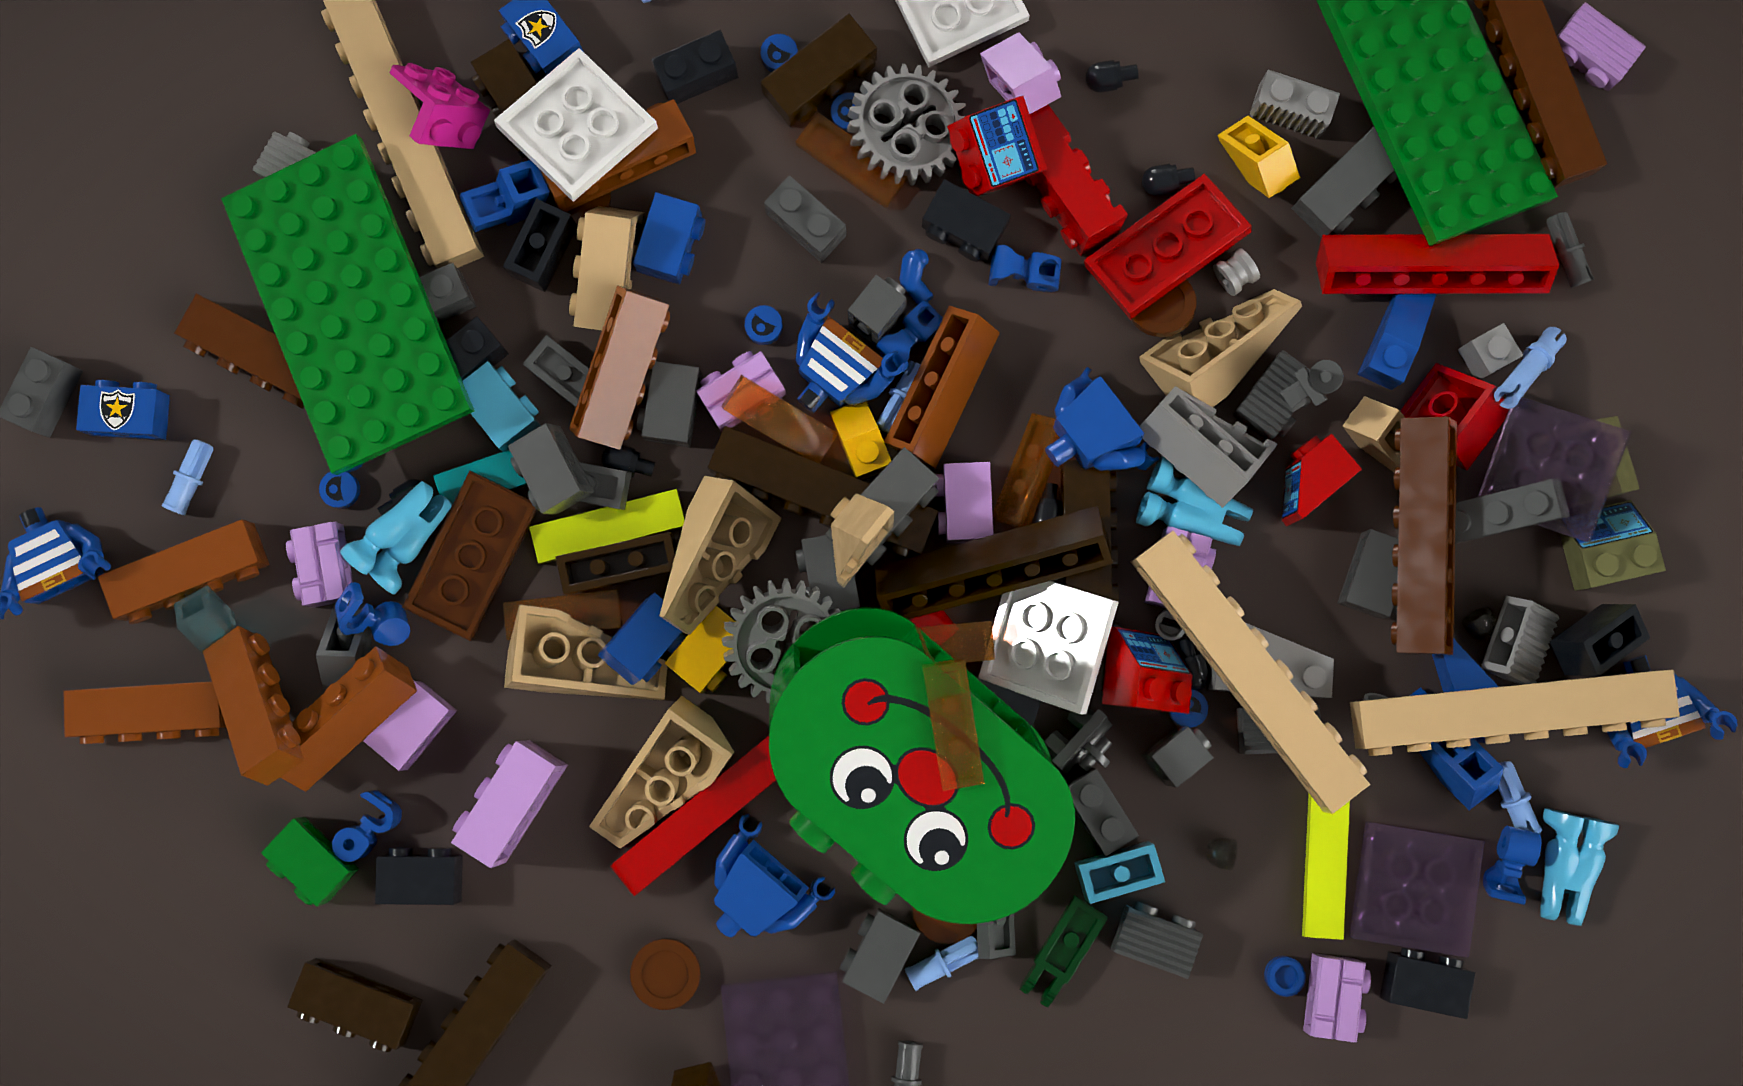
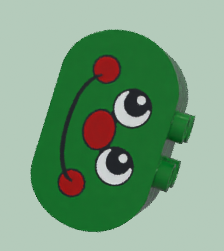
(864, 773)

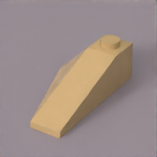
(1222, 351)
(857, 532)
(718, 539)
(561, 656)
(672, 766)

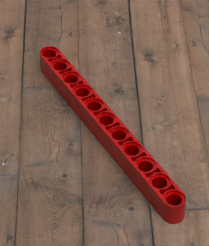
(709, 808)

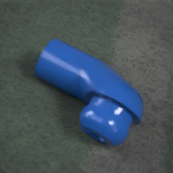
(911, 275)

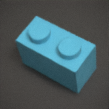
(498, 407)
(1119, 872)

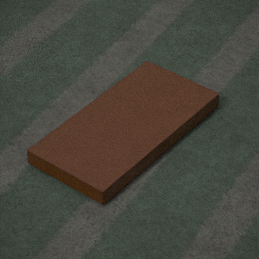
(470, 556)

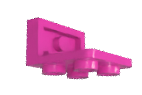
(449, 111)

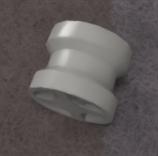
(1236, 271)

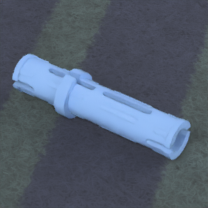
(1536, 359)

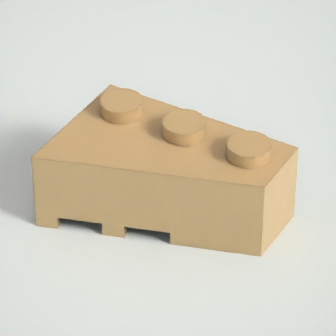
(604, 262)

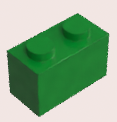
(308, 862)

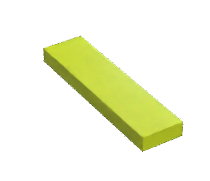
(608, 526)
(1325, 872)

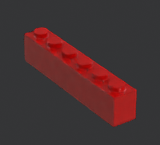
(1451, 267)

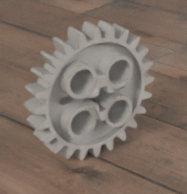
(888, 98)
(752, 634)

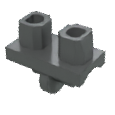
(1312, 386)
(1068, 753)

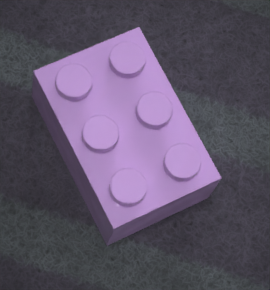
(507, 802)

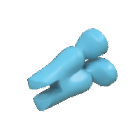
(1193, 509)
(400, 535)
(1573, 868)

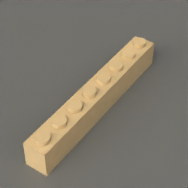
(393, 111)
(1251, 673)
(1514, 710)

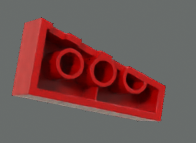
(1069, 189)

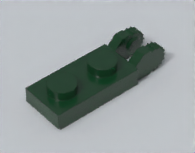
(1065, 948)

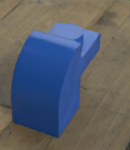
(507, 198)

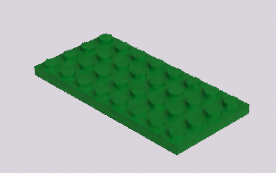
(1440, 111)
(347, 305)

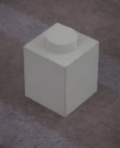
(1490, 352)

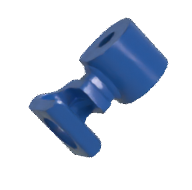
(1039, 271)
(919, 326)
(386, 621)
(358, 841)
(1516, 849)

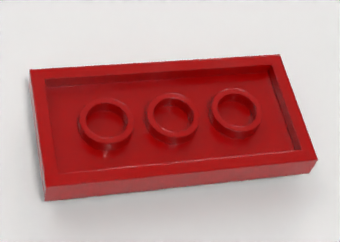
(1167, 246)

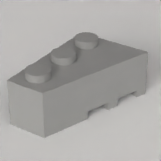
(1203, 446)
(1310, 669)

